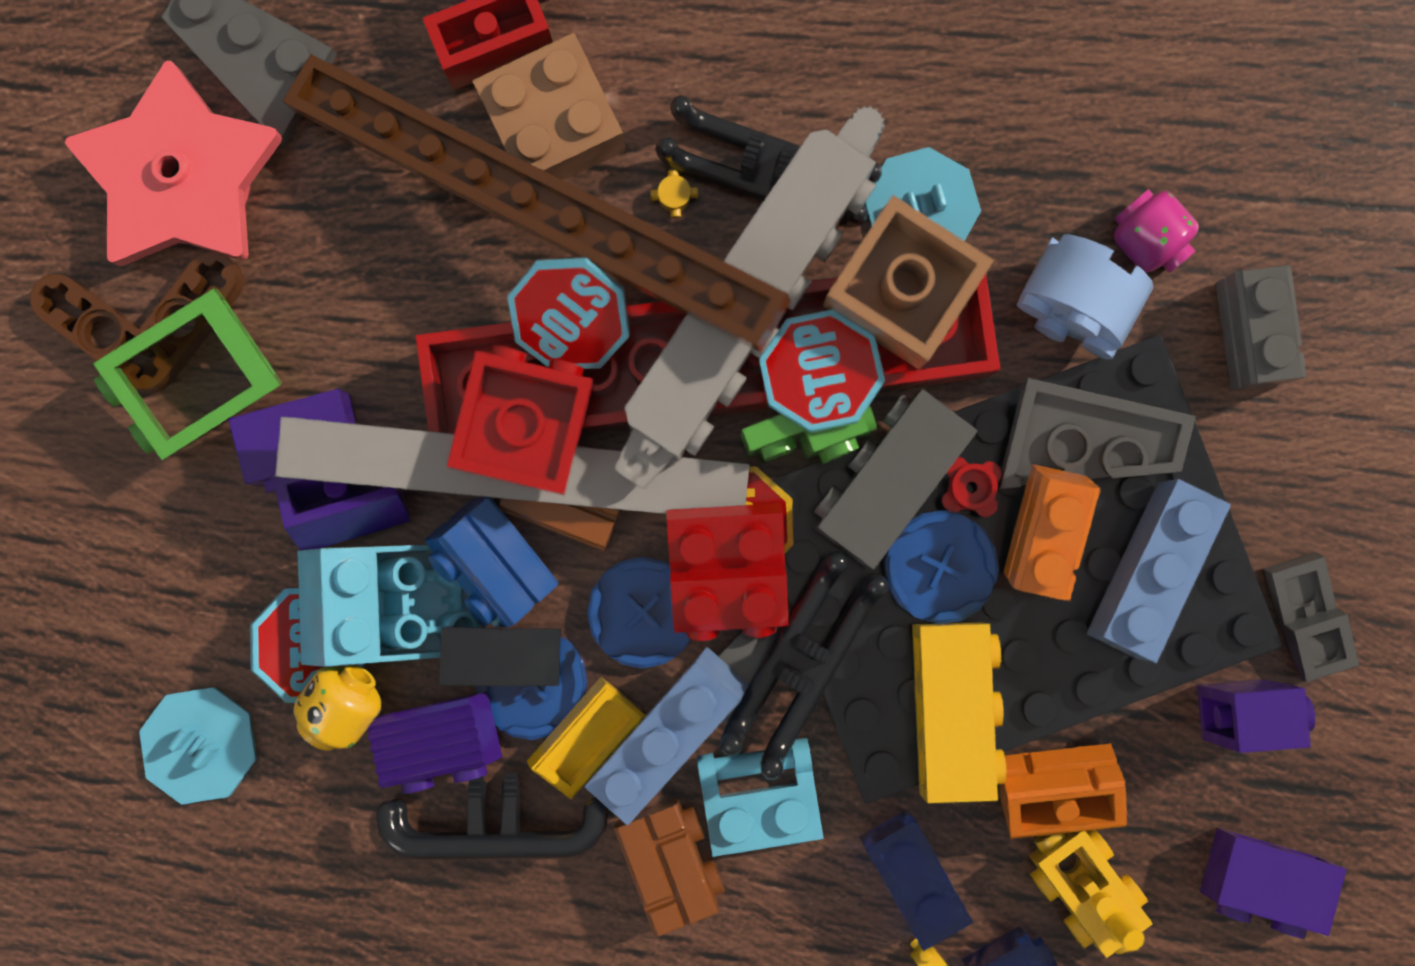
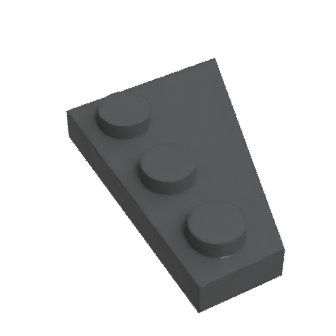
(248, 53)
(1091, 435)

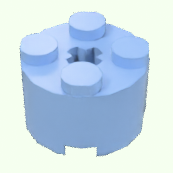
(1084, 295)

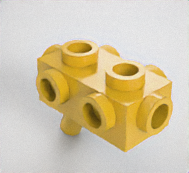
(1101, 904)

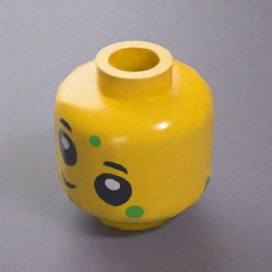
(337, 707)

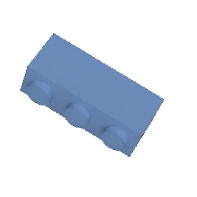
(1158, 569)
(667, 736)

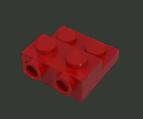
(521, 420)
(727, 570)

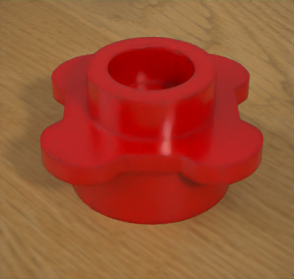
(983, 499)

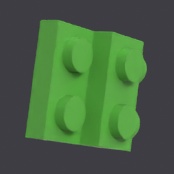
(777, 438)

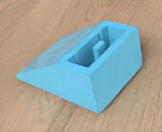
(375, 605)

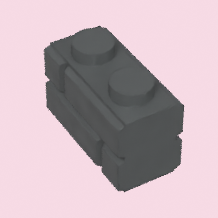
(1260, 328)

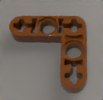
(172, 351)

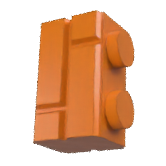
(1051, 532)
(1063, 791)

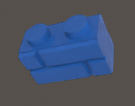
(489, 563)

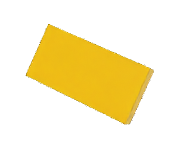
(585, 738)

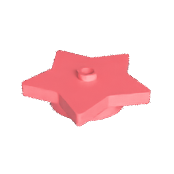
(206, 196)

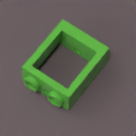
(234, 336)

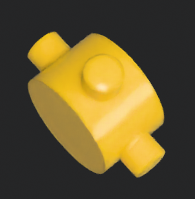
(674, 194)
(926, 958)

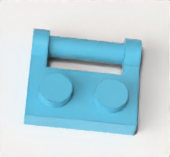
(761, 815)

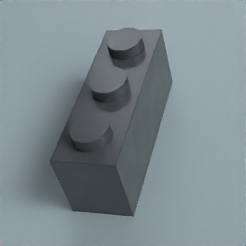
(893, 477)

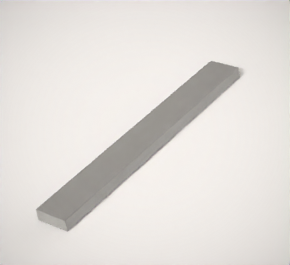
(420, 461)

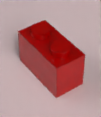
(485, 36)

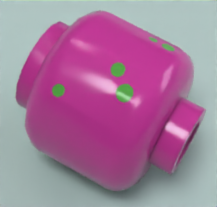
(1156, 231)

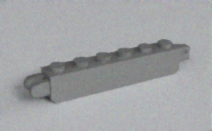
(777, 247)

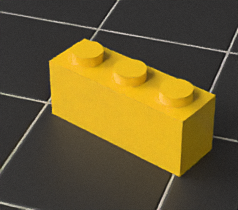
(957, 712)

